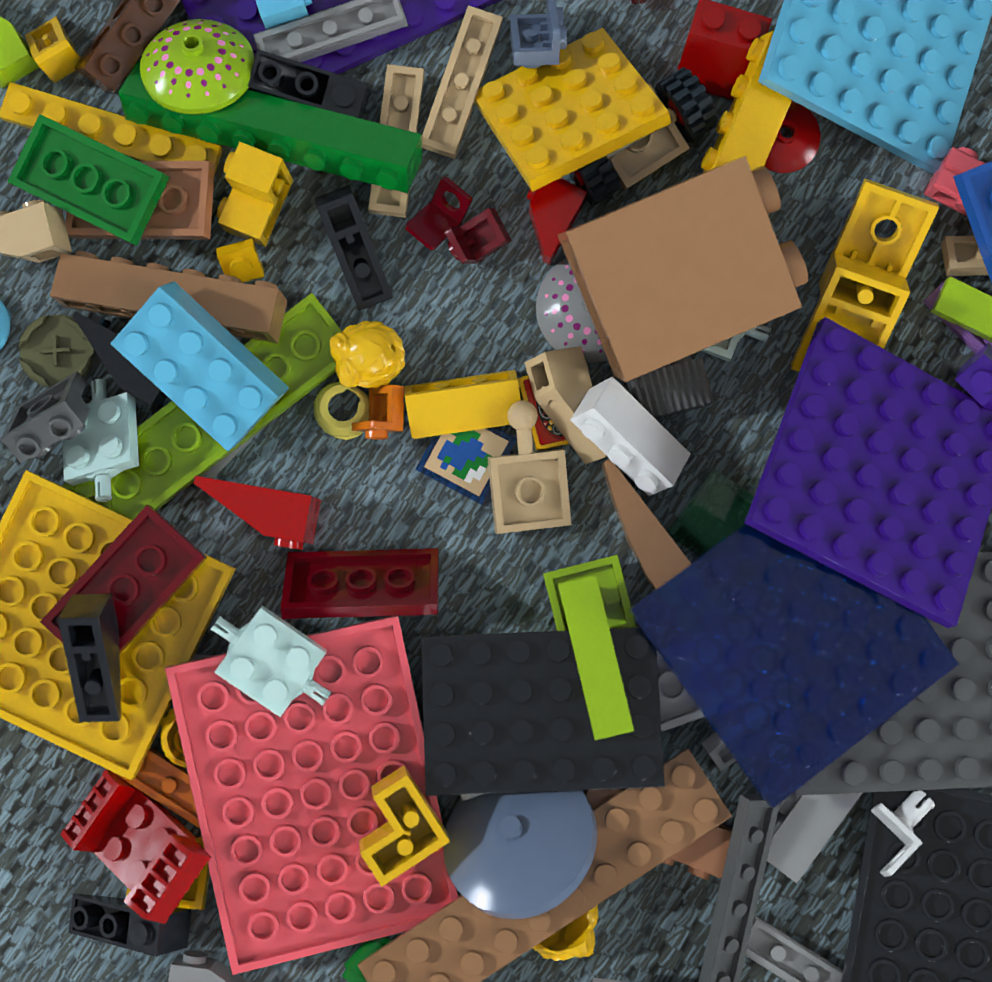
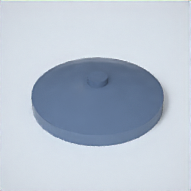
(520, 850)

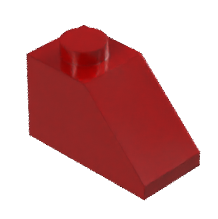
(554, 212)

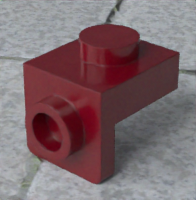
(478, 237)

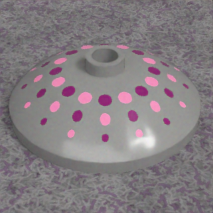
(564, 315)

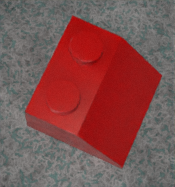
(719, 45)

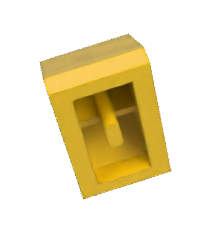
(53, 50)

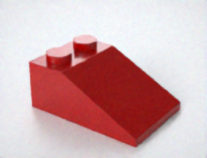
(272, 512)

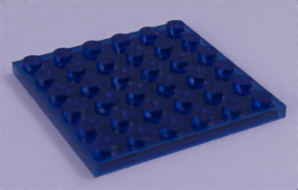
(787, 655)

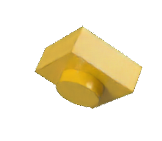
(241, 260)

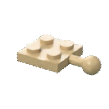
(528, 486)

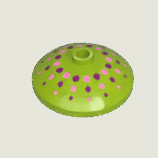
(197, 66)

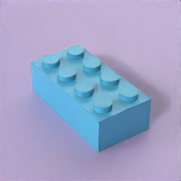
(199, 365)

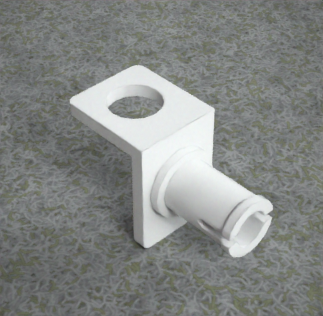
(901, 824)

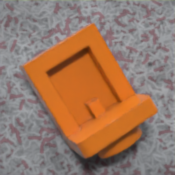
(385, 412)

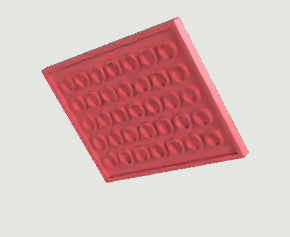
(295, 797)

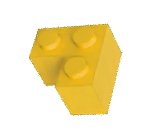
(257, 193)
(411, 828)

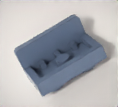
(538, 37)

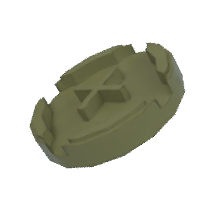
(54, 350)

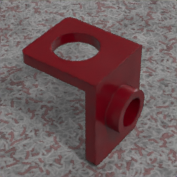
(438, 215)

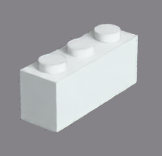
(630, 436)

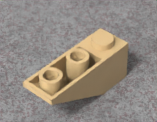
(34, 232)
(559, 385)

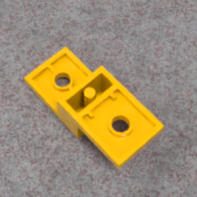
(867, 273)

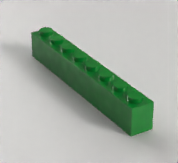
(292, 132)

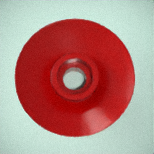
(797, 151)

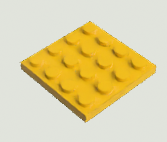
(571, 111)

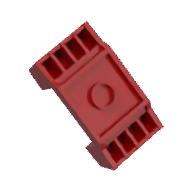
(138, 844)

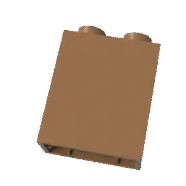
(685, 268)

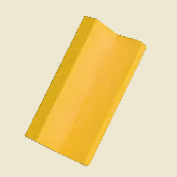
(461, 403)

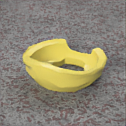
(337, 428)

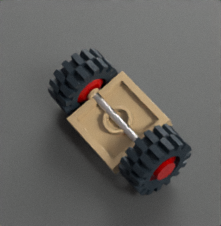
(690, 119)

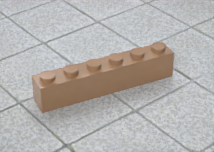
(123, 288)

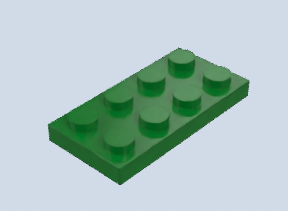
(88, 179)

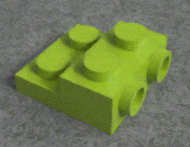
(611, 587)

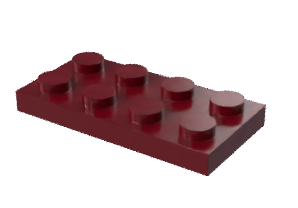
(139, 570)
(361, 583)

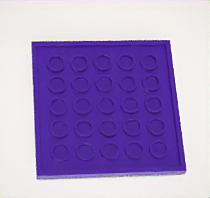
(880, 474)

